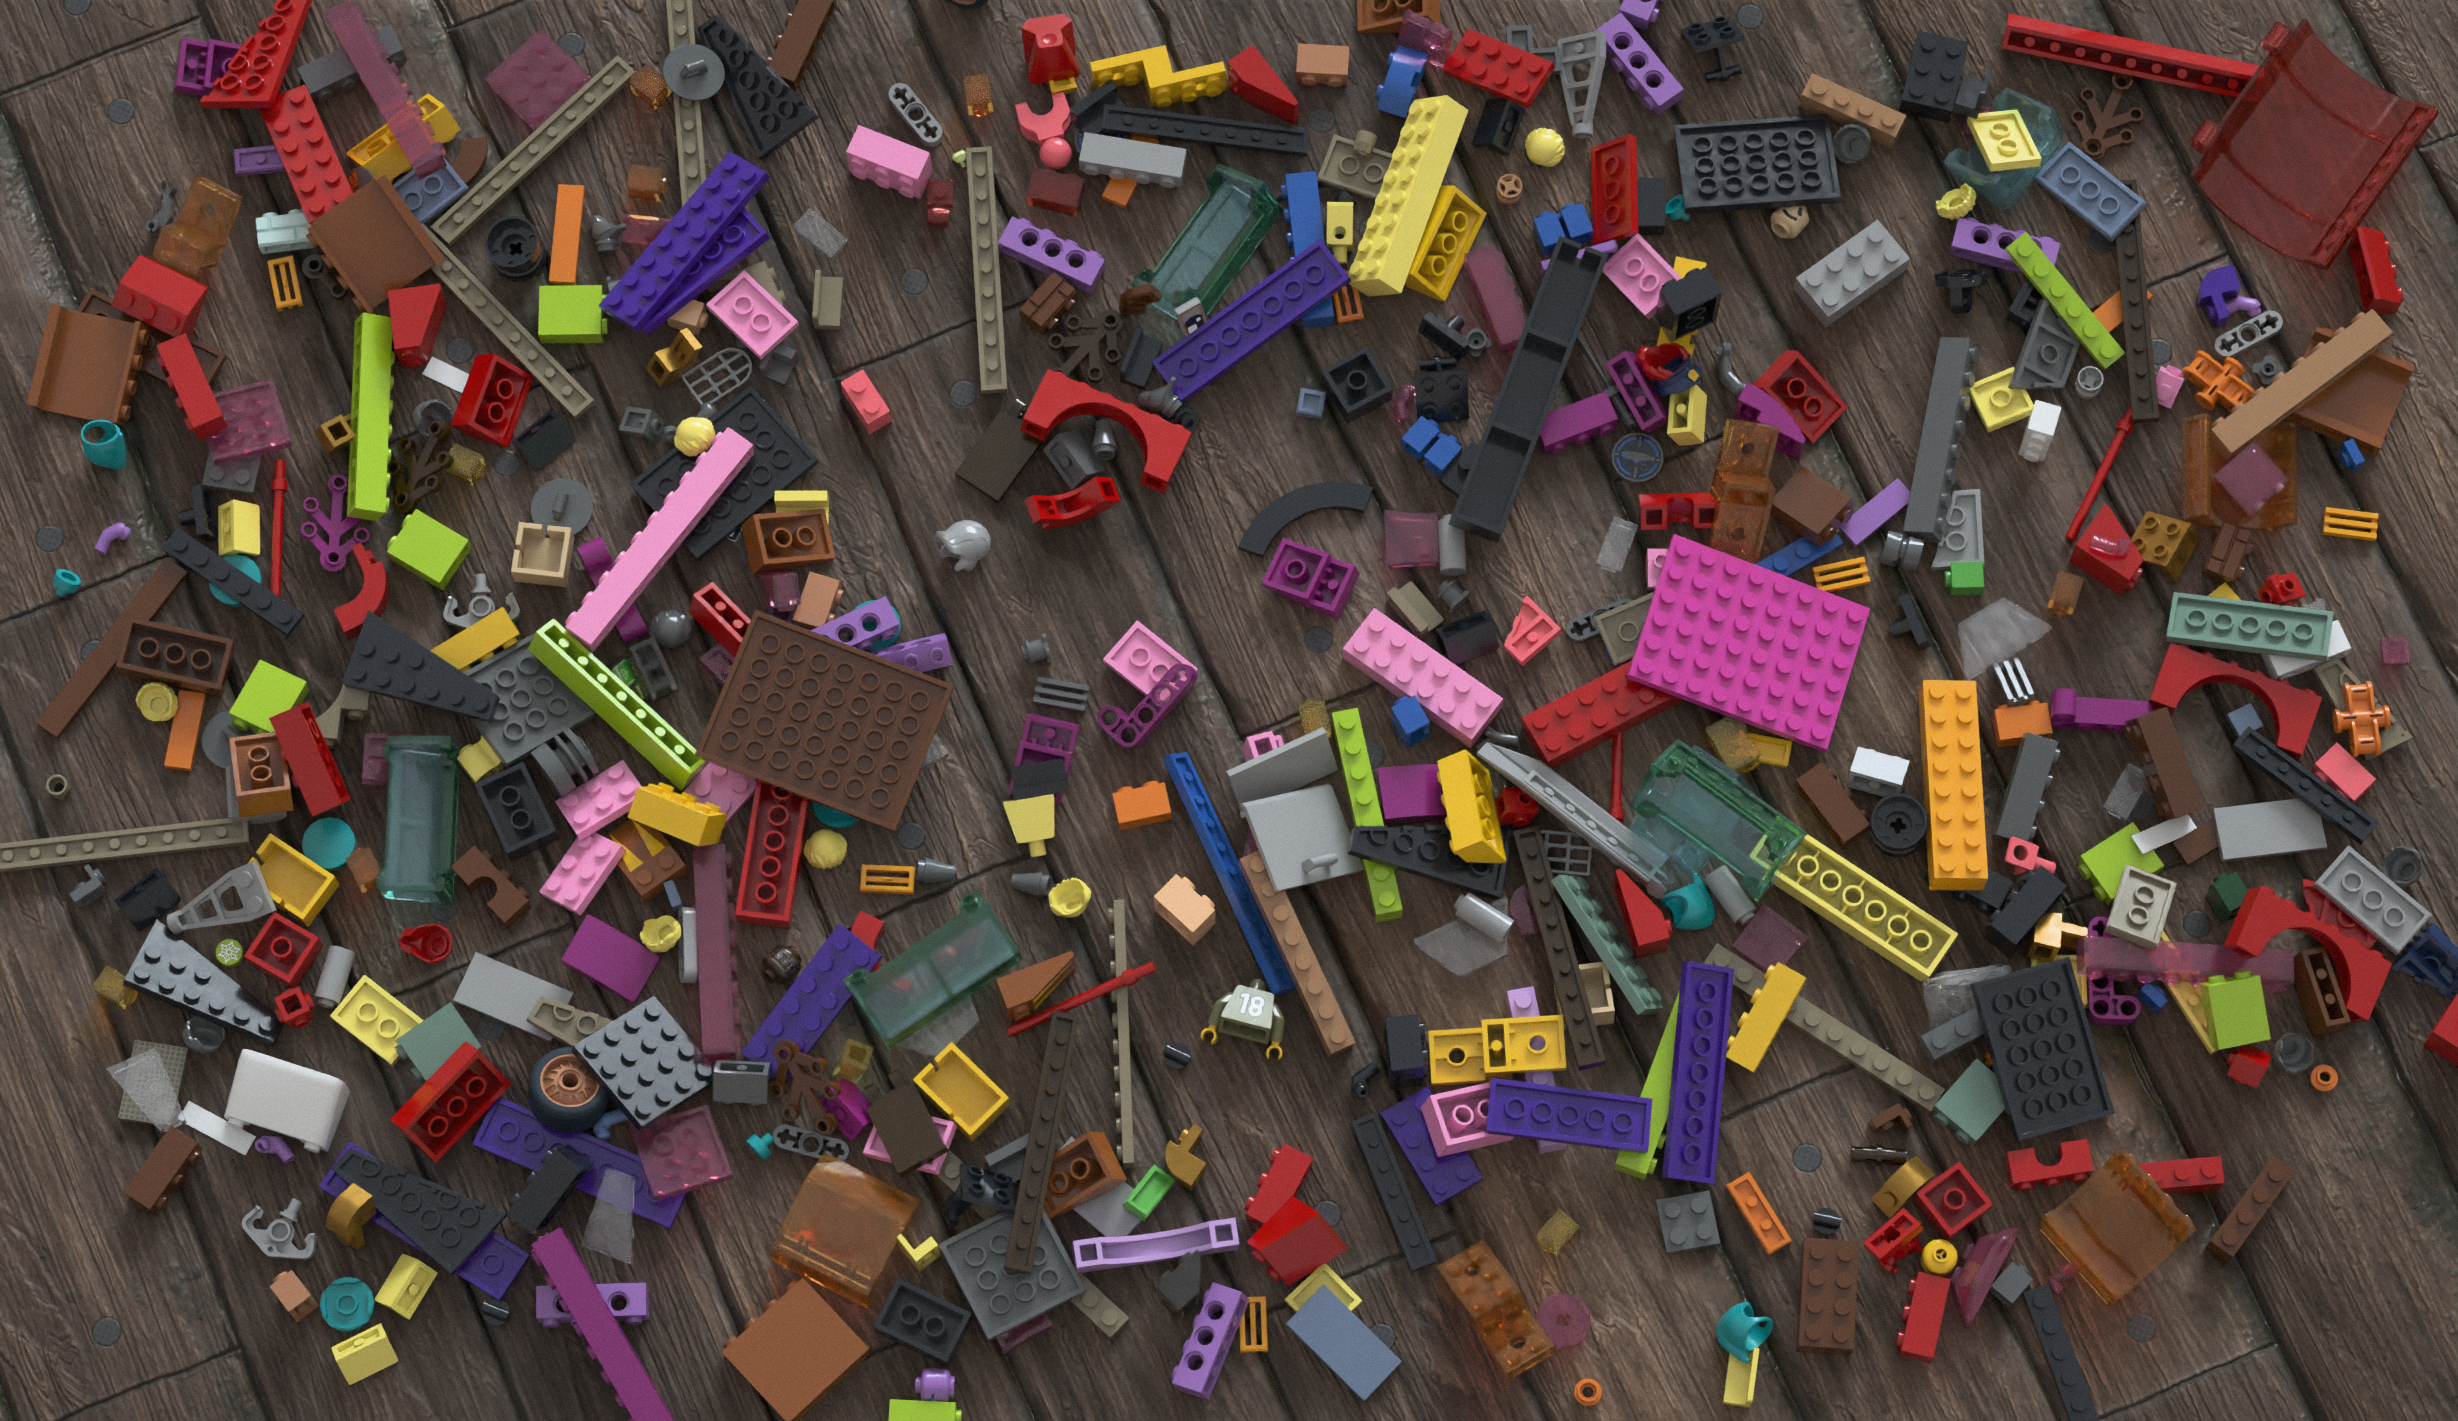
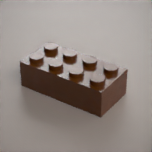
(175, 657)
(2163, 764)
(1827, 1296)

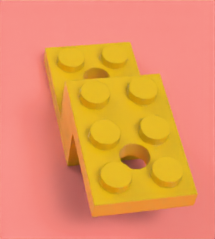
(1160, 82)
(1497, 1050)

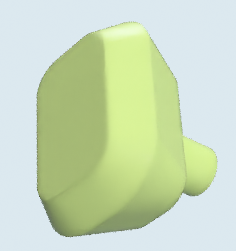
(960, 156)

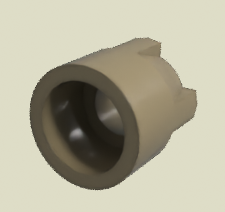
(1364, 143)
(55, 781)

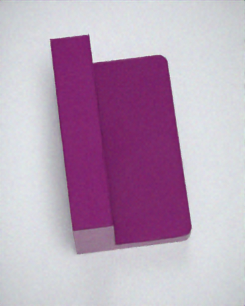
(849, 1108)

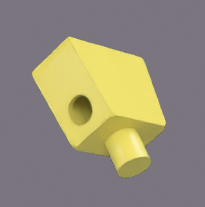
(1339, 223)
(1032, 821)

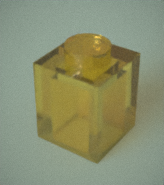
(467, 464)
(1313, 716)
(111, 987)
(852, 1060)
(1557, 1232)

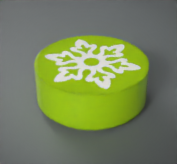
(229, 953)

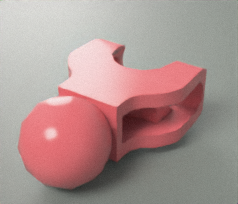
(1048, 131)

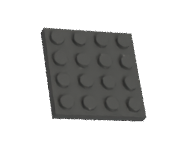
(531, 703)
(1004, 1297)

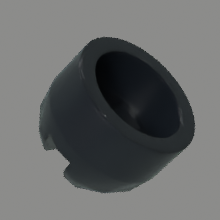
(1343, 196)

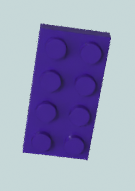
(1440, 1176)

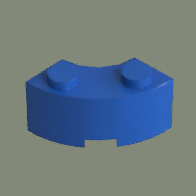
(1402, 81)

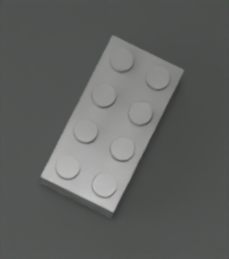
(1851, 273)

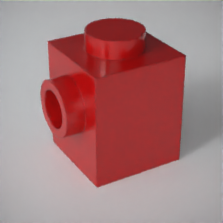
(2248, 1065)

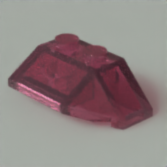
(1979, 1272)

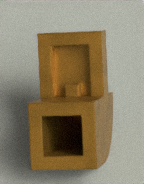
(674, 361)
(335, 434)
(2051, 935)
(1181, 1163)
(1902, 1186)
(349, 1213)

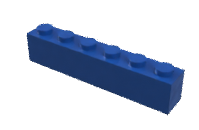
(1306, 229)

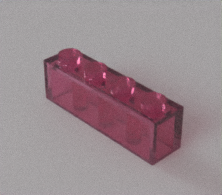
(1496, 296)

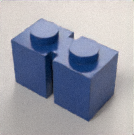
(1573, 221)
(1427, 441)
(1409, 721)

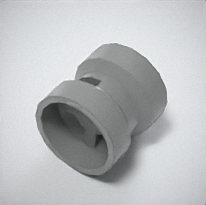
(2090, 377)

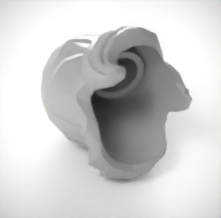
(965, 541)

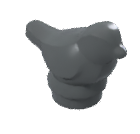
(606, 234)
(1161, 399)

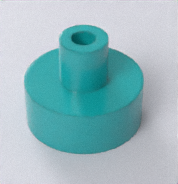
(1675, 209)
(65, 582)
(760, 1146)

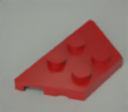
(2333, 915)

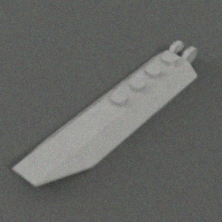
(1581, 816)

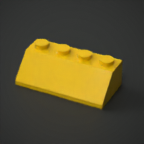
(383, 154)
(1444, 243)
(1470, 809)

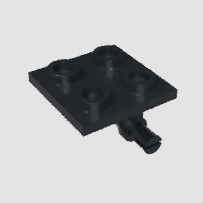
(1714, 35)
(1441, 393)
(980, 1188)

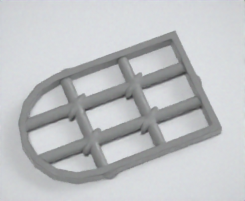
(725, 364)
(1569, 847)

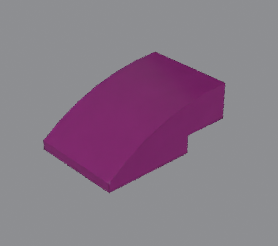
(201, 64)
(1759, 407)
(1311, 578)
(1045, 741)
(1411, 794)
(610, 959)

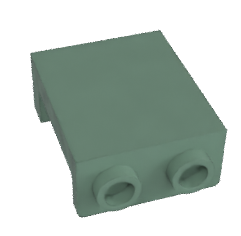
(434, 1042)
(1971, 1104)

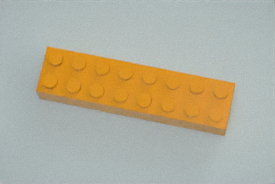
(1952, 785)

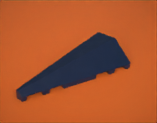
(2431, 960)

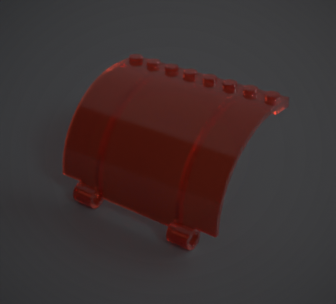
(2305, 148)

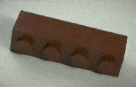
(800, 39)
(2250, 1209)

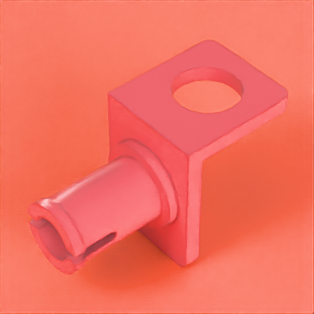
(2027, 858)

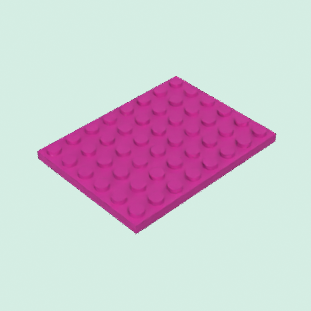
(1748, 643)

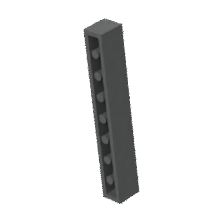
(1941, 439)

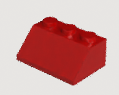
(2374, 271)
(160, 297)
(492, 400)

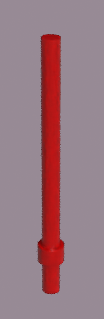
(2123, 429)
(278, 487)
(1617, 769)
(1128, 977)

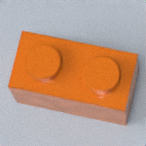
(2012, 722)
(1141, 805)

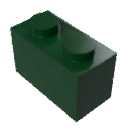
(2226, 896)

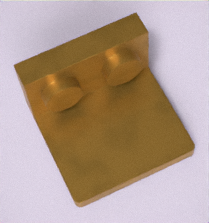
(2166, 543)

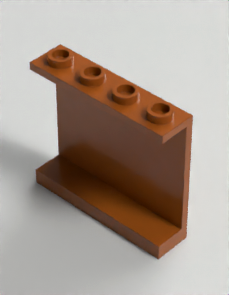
(373, 243)
(87, 366)
(2358, 402)
(795, 1351)

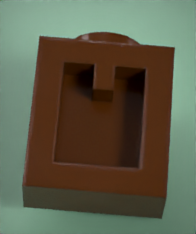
(1886, 1119)

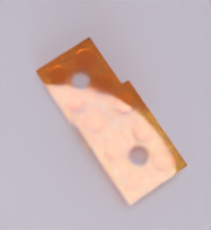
(196, 238)
(1743, 489)
(1496, 1309)

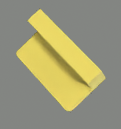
(802, 500)
(238, 528)
(922, 1255)
(406, 1286)
(364, 1354)
(1740, 1380)

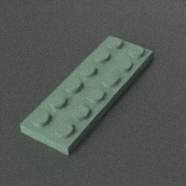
(2250, 626)
(1604, 939)

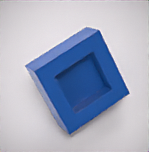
(2351, 456)
(2153, 997)

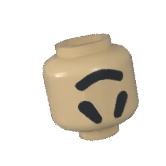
(1789, 221)

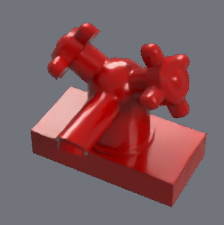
(1895, 1240)

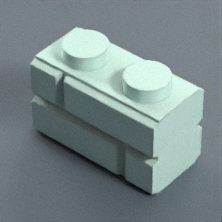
(282, 232)

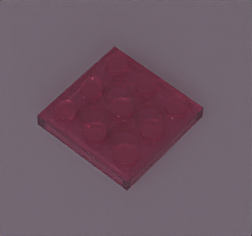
(537, 79)
(253, 423)
(681, 1153)

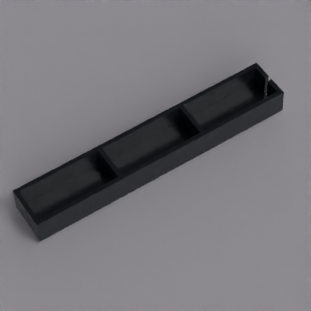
(1528, 390)

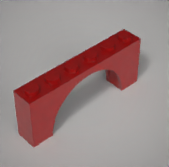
(1064, 398)
(2290, 707)
(2357, 969)

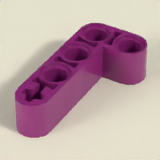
(598, 561)
(1152, 701)
(2094, 714)
(2106, 997)

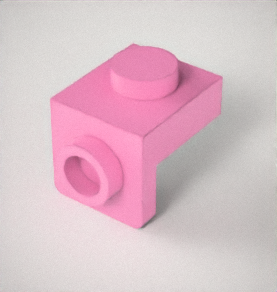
(2168, 385)

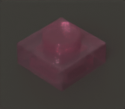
(2395, 651)

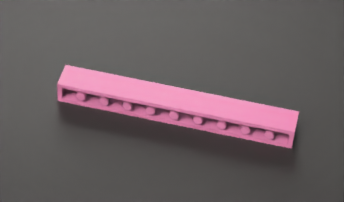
(659, 539)

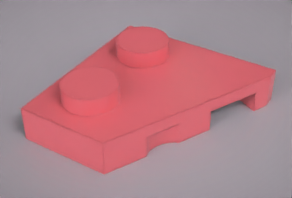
(1530, 632)

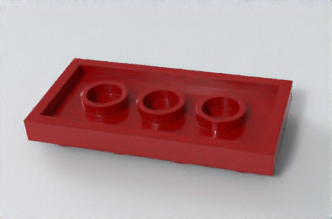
(1498, 68)
(1614, 190)

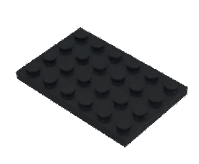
(1756, 164)
(776, 464)
(2042, 1049)

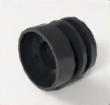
(511, 236)
(1898, 810)

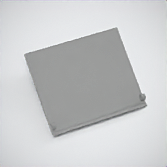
(1301, 837)

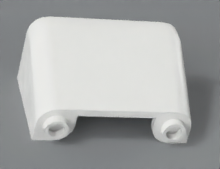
(286, 1099)

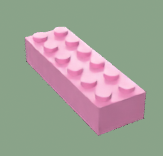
(1413, 668)

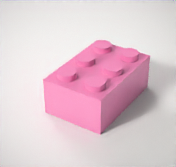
(889, 162)
(1459, 1120)

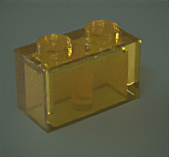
(1732, 745)

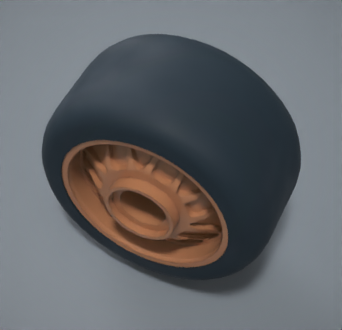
(557, 1104)

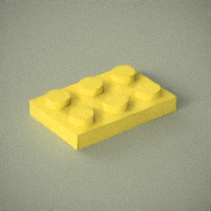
(2004, 140)
(375, 1018)

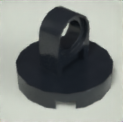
(1961, 286)

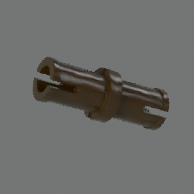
(1878, 1155)

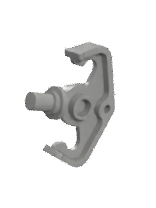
(479, 606)
(277, 1239)

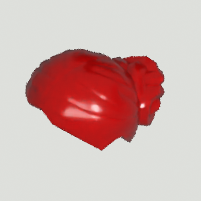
(427, 942)

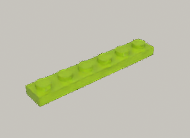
(2064, 301)

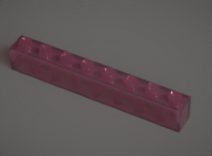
(385, 88)
(715, 952)
(2178, 962)

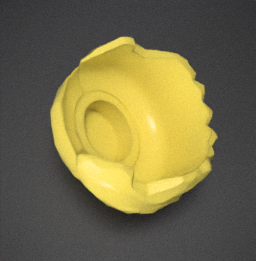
(1544, 147)
(1956, 202)
(694, 436)
(157, 701)
(825, 849)
(1069, 898)
(660, 933)

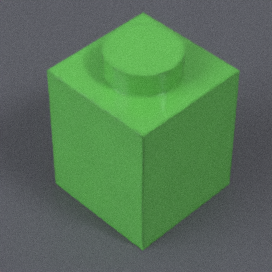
(1964, 578)

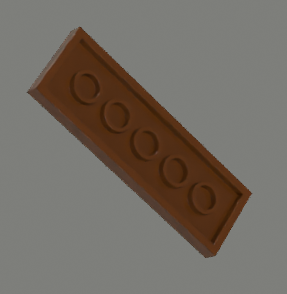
(208, 357)

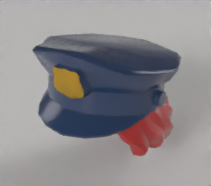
(1668, 367)

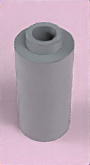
(1451, 548)
(1730, 895)
(1483, 917)
(334, 976)

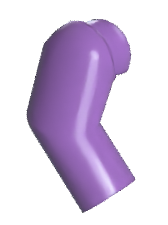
(2244, 303)
(109, 534)
(275, 1145)

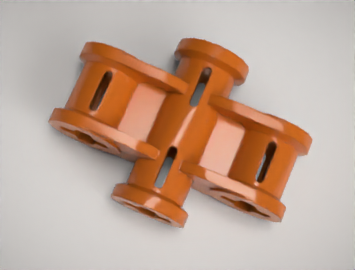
(2213, 377)
(2361, 719)

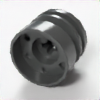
(564, 762)

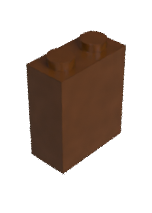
(1811, 507)

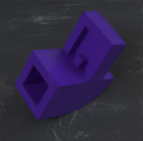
(2215, 288)

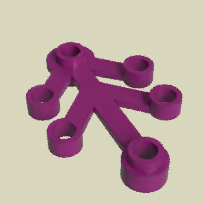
(332, 527)

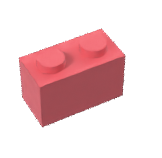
(866, 401)
(2343, 773)

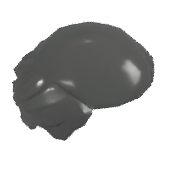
(1852, 143)
(429, 412)
(670, 629)
(2402, 866)
(203, 1035)
(2293, 1053)

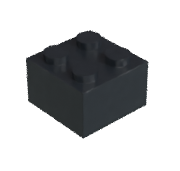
(1356, 384)

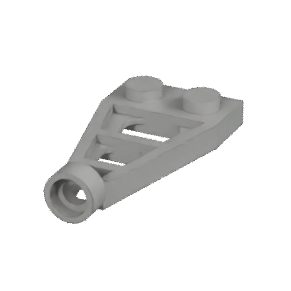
(1578, 50)
(252, 892)

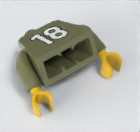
(1248, 1015)

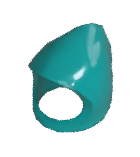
(108, 451)
(1690, 906)
(1740, 1333)

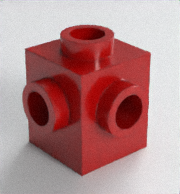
(2281, 590)
(1515, 807)
(292, 999)

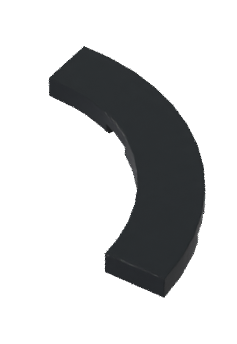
(1299, 504)

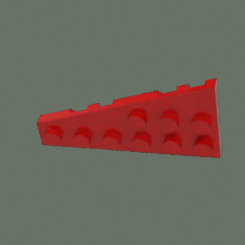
(261, 61)

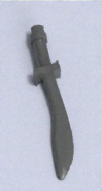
(1612, 391)

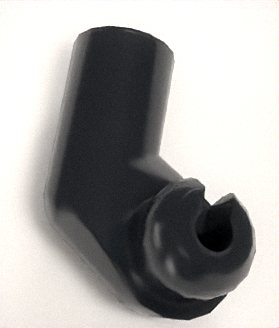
(1361, 1079)

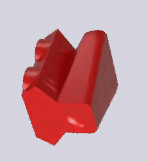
(1050, 49)

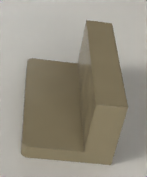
(827, 302)
(1414, 609)

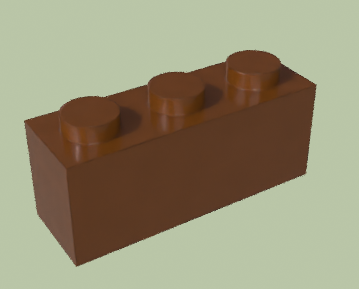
(1832, 805)
(2319, 992)
(163, 1170)

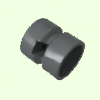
(1902, 551)

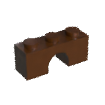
(477, 869)

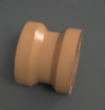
(1510, 183)

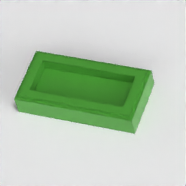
(1149, 1192)

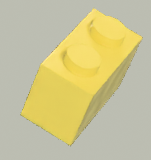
(1687, 416)

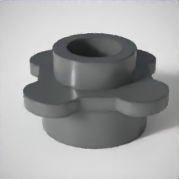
(1480, 336)
(2263, 376)

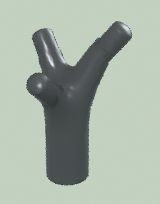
(1498, 738)

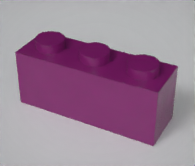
(1638, 391)
(1577, 423)

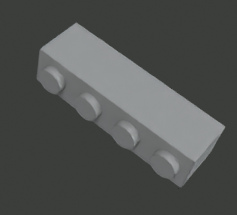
(1132, 160)

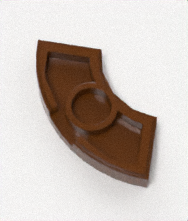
(470, 158)
(1137, 298)

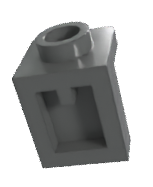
(642, 423)
(89, 891)

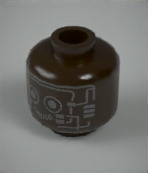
(781, 965)

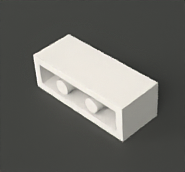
(2039, 431)
(2286, 667)

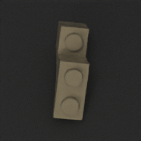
(760, 273)
(350, 703)

